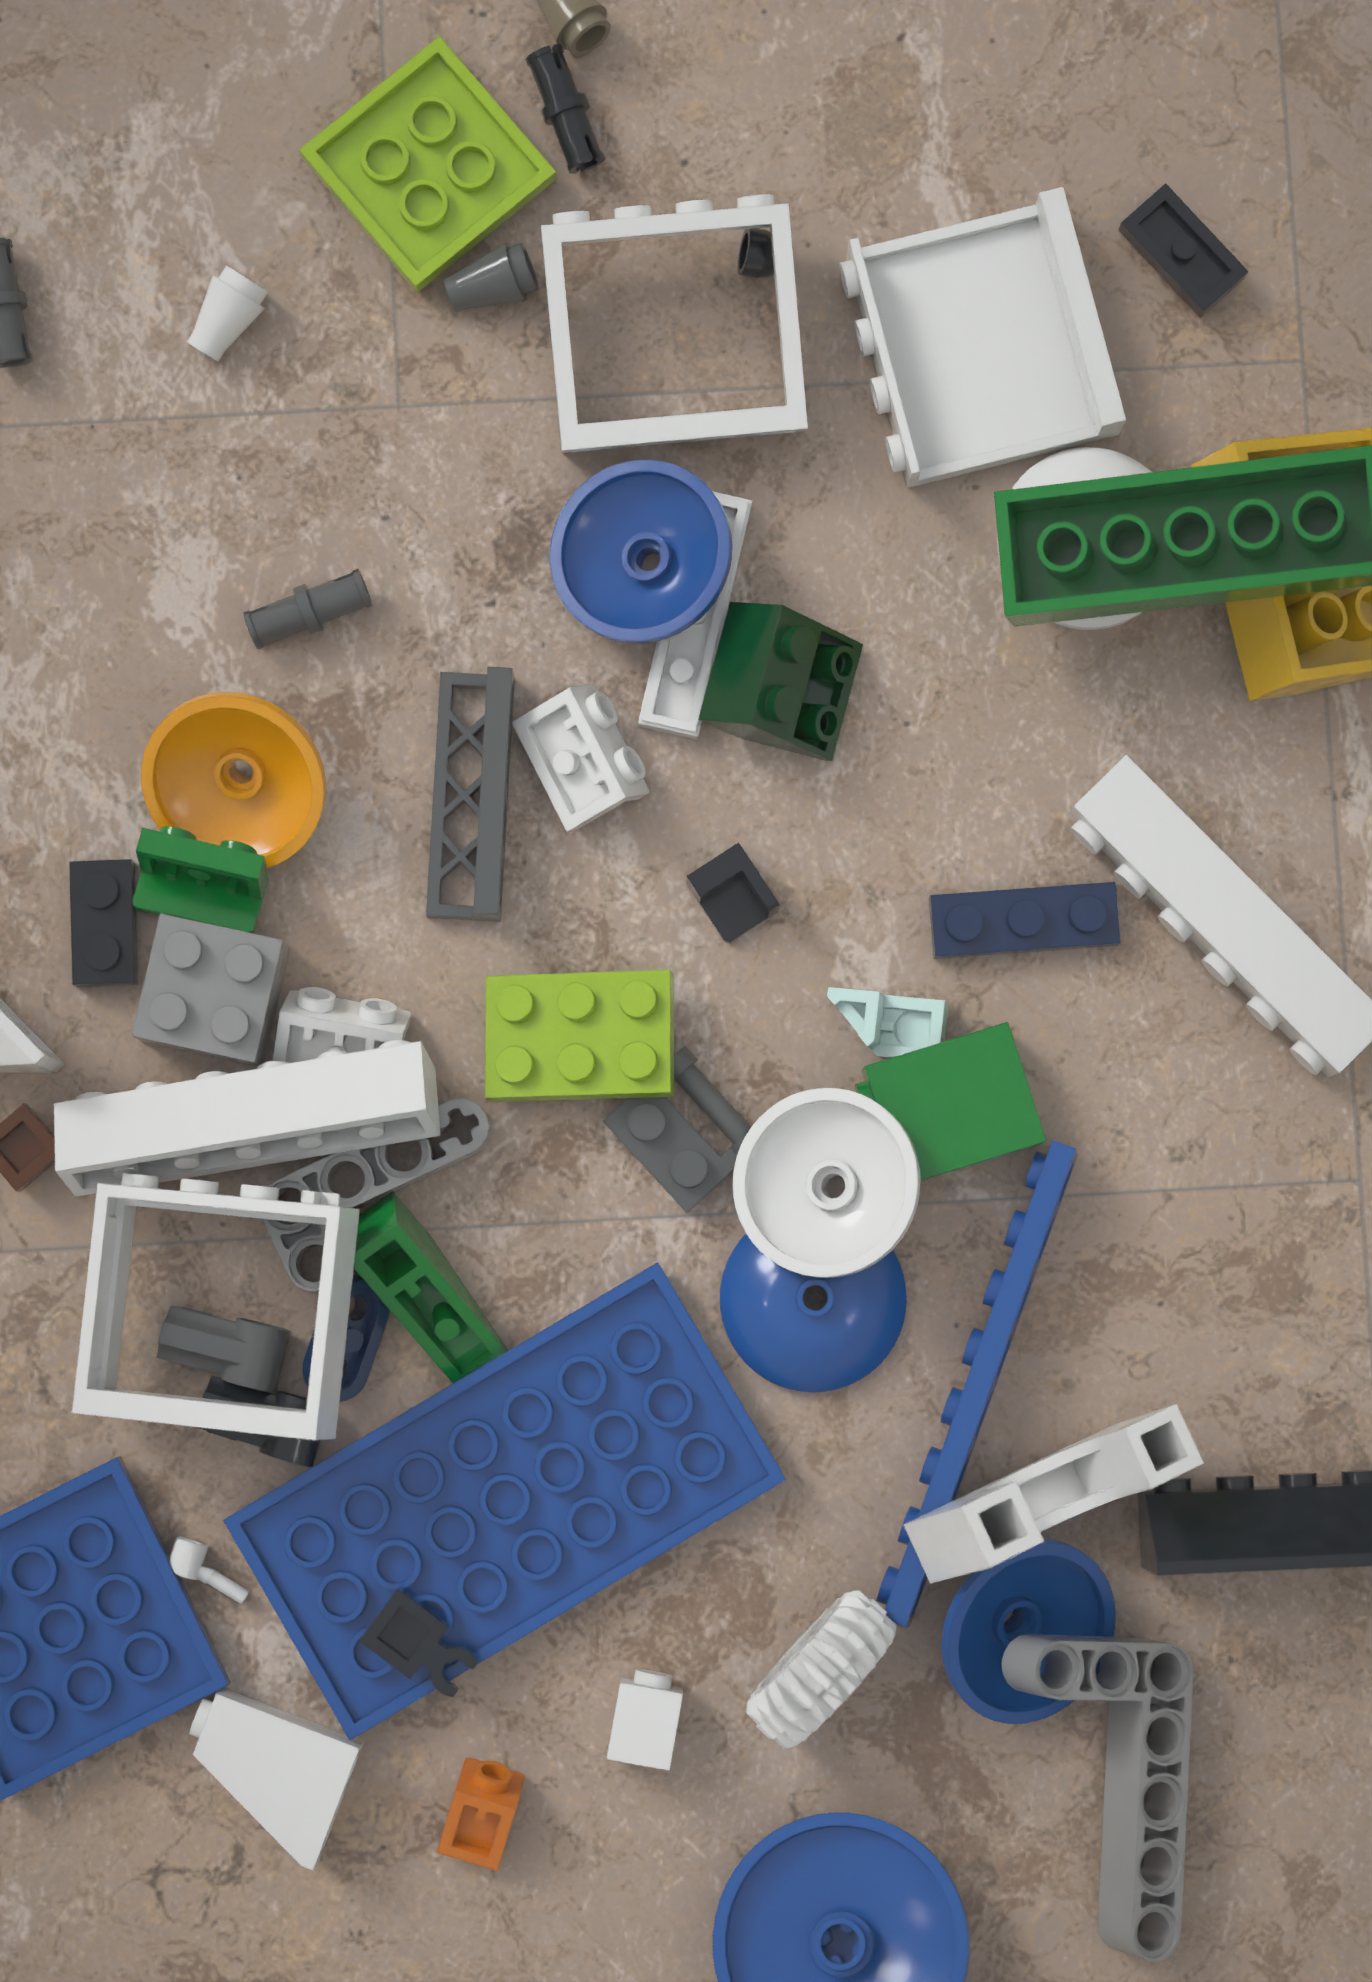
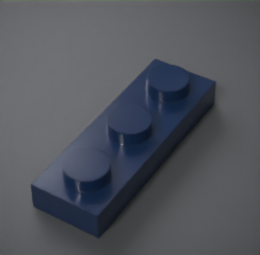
(1024, 920)

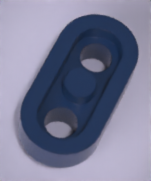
(363, 1338)

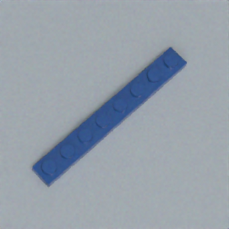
(986, 1356)

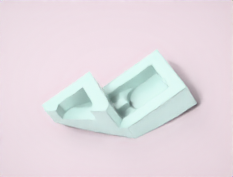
(890, 1022)

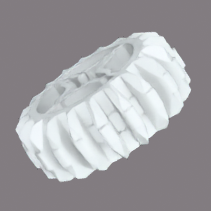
(821, 1669)

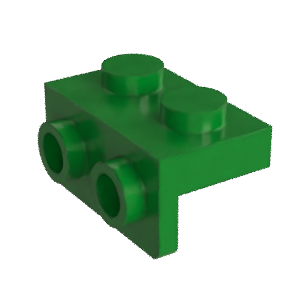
(200, 879)

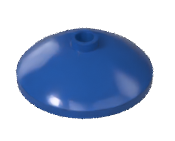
(618, 523)
(804, 1346)
(1050, 1593)

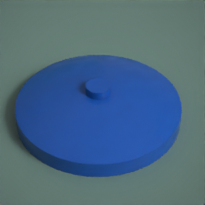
(840, 1905)

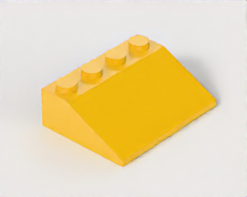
(1306, 638)

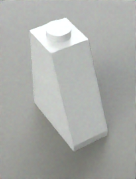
(277, 1768)

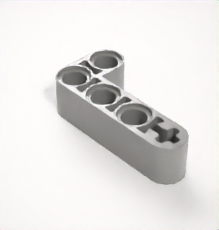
(380, 1179)

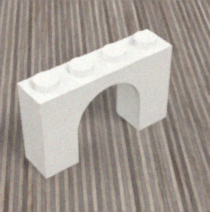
(1013, 1510)

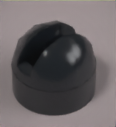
(755, 254)

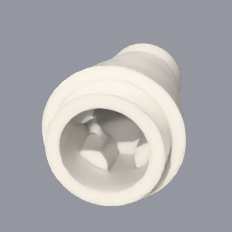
(226, 312)

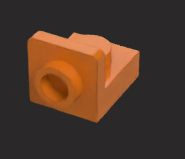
(481, 1813)

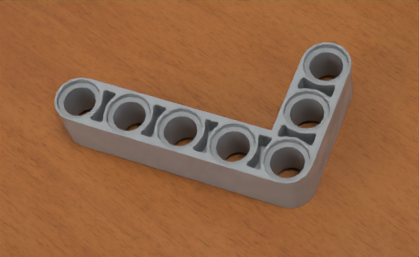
(1131, 1770)

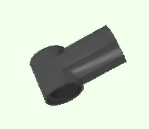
(239, 1350)

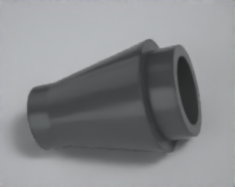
(493, 279)

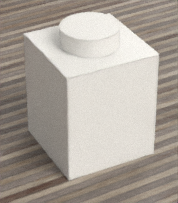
(645, 1720)

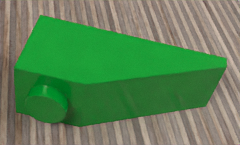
(423, 1289)

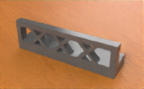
(493, 787)

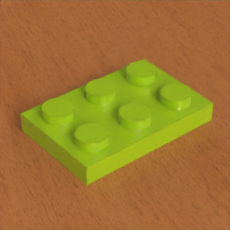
(579, 1036)

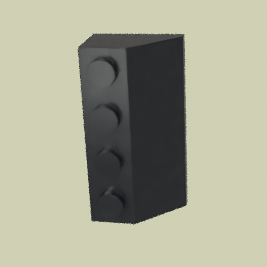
(1256, 1527)

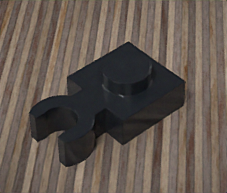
(409, 1636)

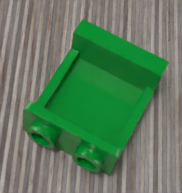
(958, 1099)

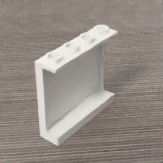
(983, 342)

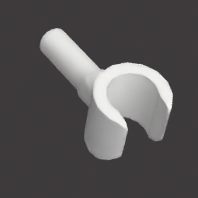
(187, 1561)

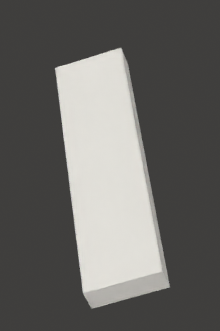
(685, 660)

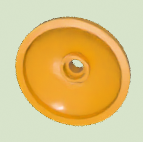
(194, 781)

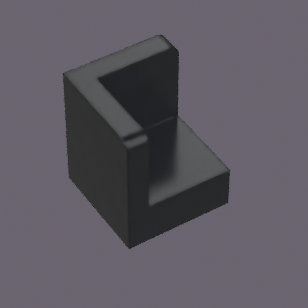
(732, 893)

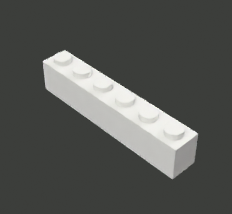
(1226, 917)
(248, 1117)

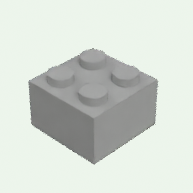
(211, 990)

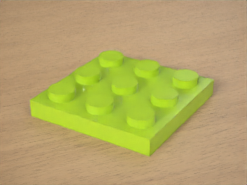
(428, 164)

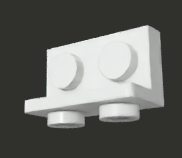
(581, 755)
(318, 1022)

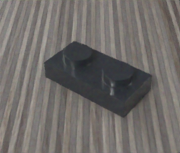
(1183, 250)
(103, 923)

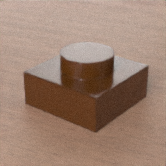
(25, 1147)

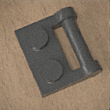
(669, 1143)

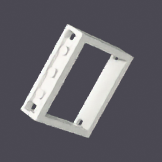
(690, 218)
(106, 1300)

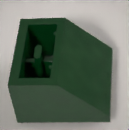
(780, 679)

